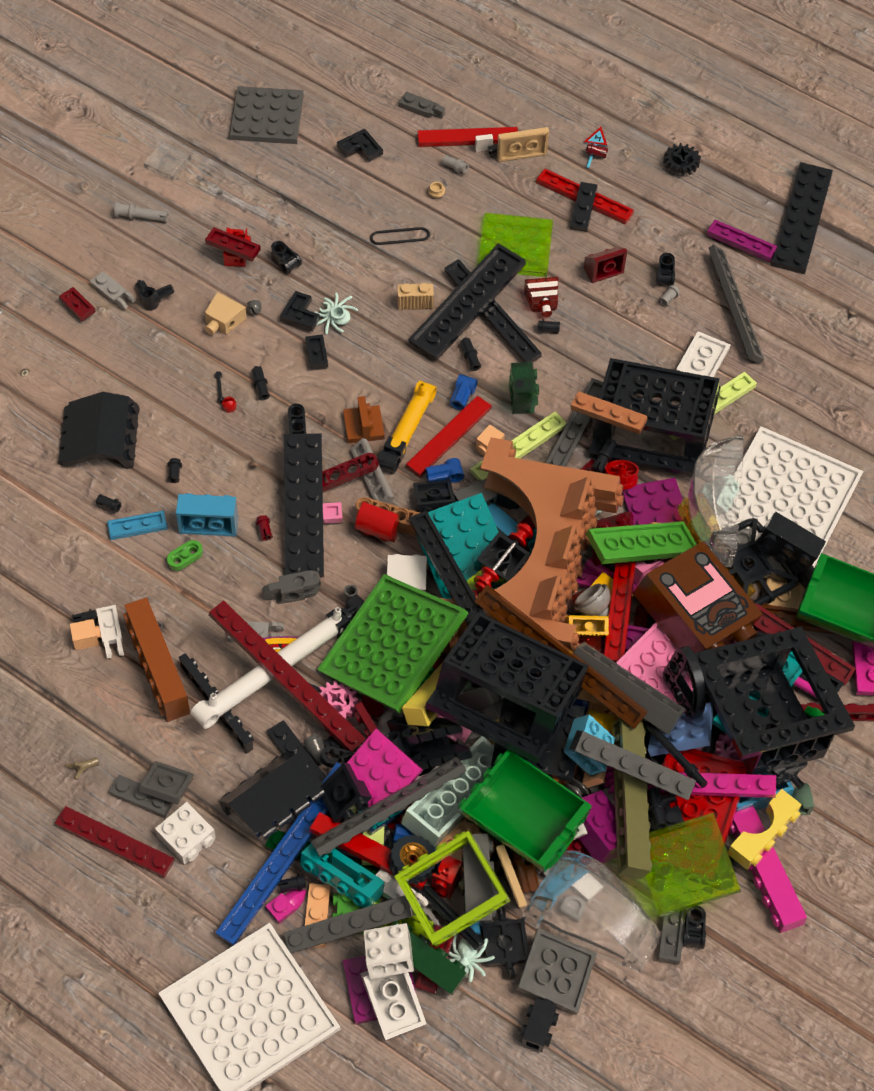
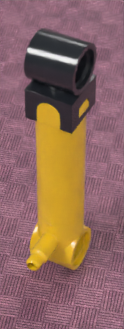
(396, 445)

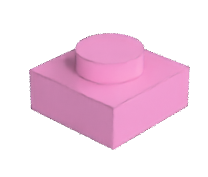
(332, 512)

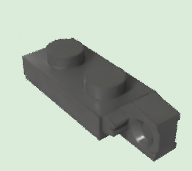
(421, 106)

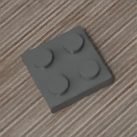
(166, 782)

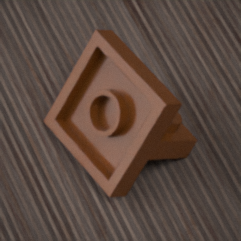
(363, 422)

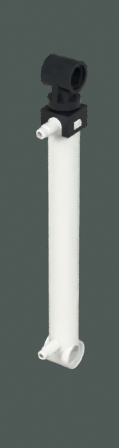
(335, 623)

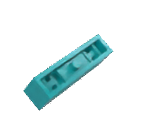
(343, 876)

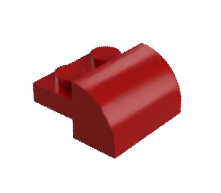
(377, 522)

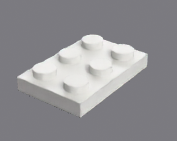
(704, 355)

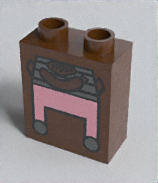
(698, 601)

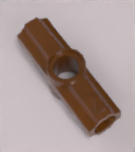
(525, 872)

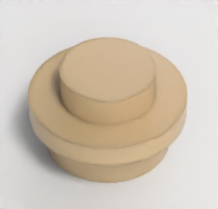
(436, 189)

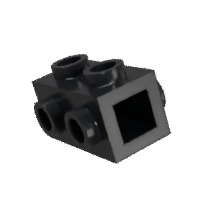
(541, 1017)

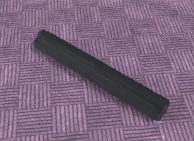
(450, 915)

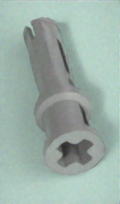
(132, 211)

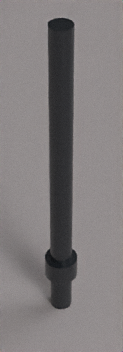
(689, 769)

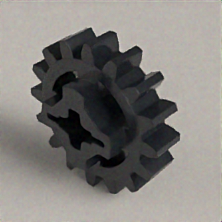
(681, 159)

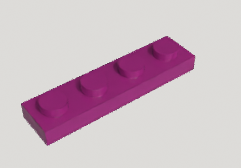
(741, 240)

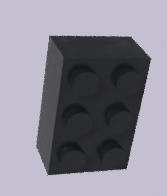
(789, 543)

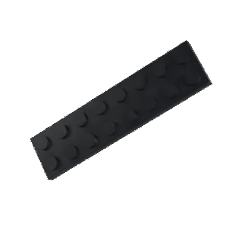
(802, 218)
(467, 301)
(303, 503)

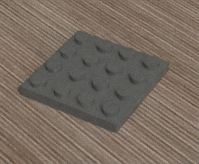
(267, 115)

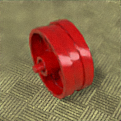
(626, 470)

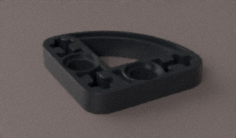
(674, 673)

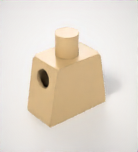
(223, 314)

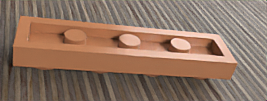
(609, 412)

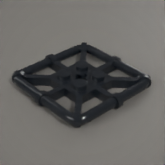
(759, 567)

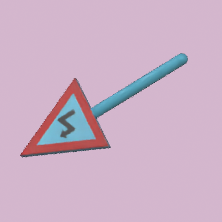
(598, 139)

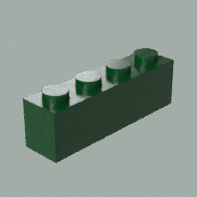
(435, 964)

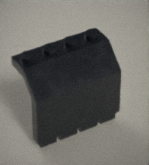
(99, 427)
(273, 795)

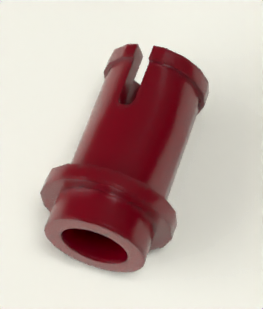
(592, 149)
(264, 527)

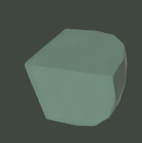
(804, 797)

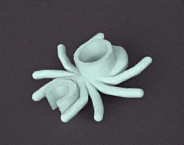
(335, 313)
(466, 956)

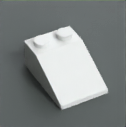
(394, 1003)

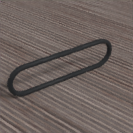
(398, 230)

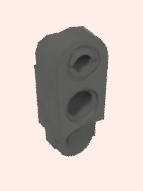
(293, 587)

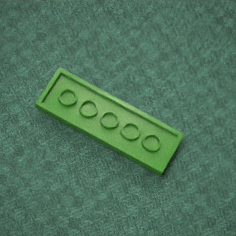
(640, 542)

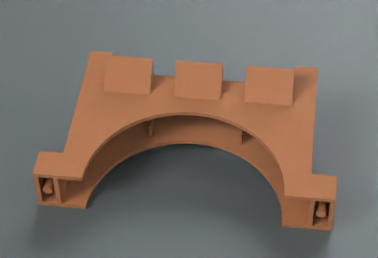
(563, 509)

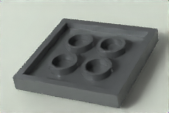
(556, 971)

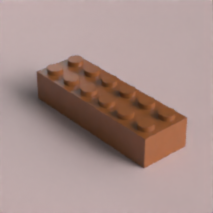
(156, 660)

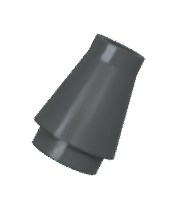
(314, 746)

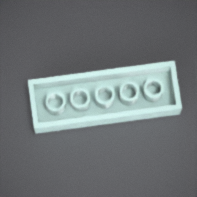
(438, 811)

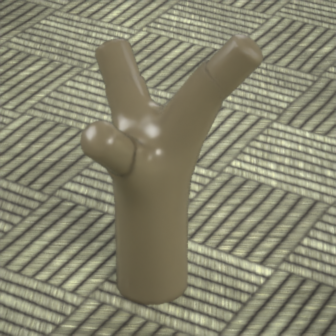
(82, 766)

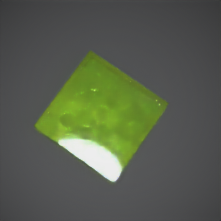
(523, 236)
(689, 865)

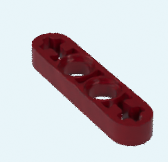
(343, 468)

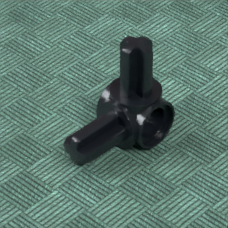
(151, 297)

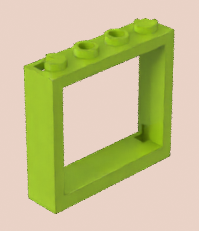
(468, 919)

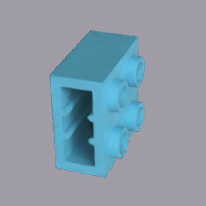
(591, 726)

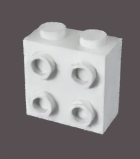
(408, 569)
(185, 833)
(388, 951)

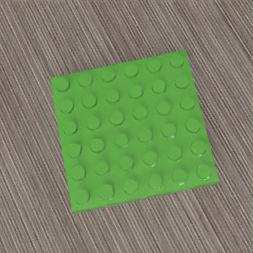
(392, 642)

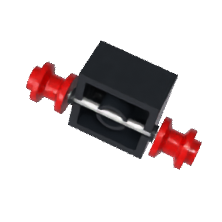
(503, 557)

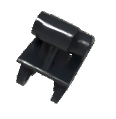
(429, 743)

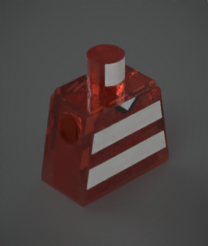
(542, 294)

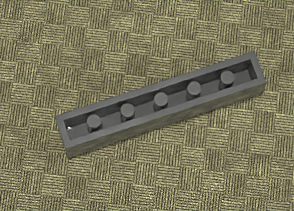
(661, 710)
(632, 764)

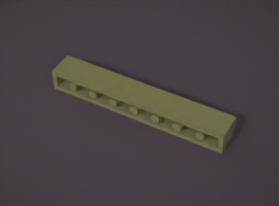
(631, 807)

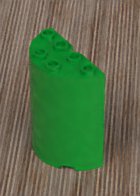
(840, 600)
(525, 810)

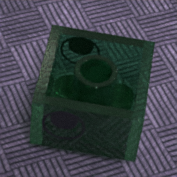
(523, 387)

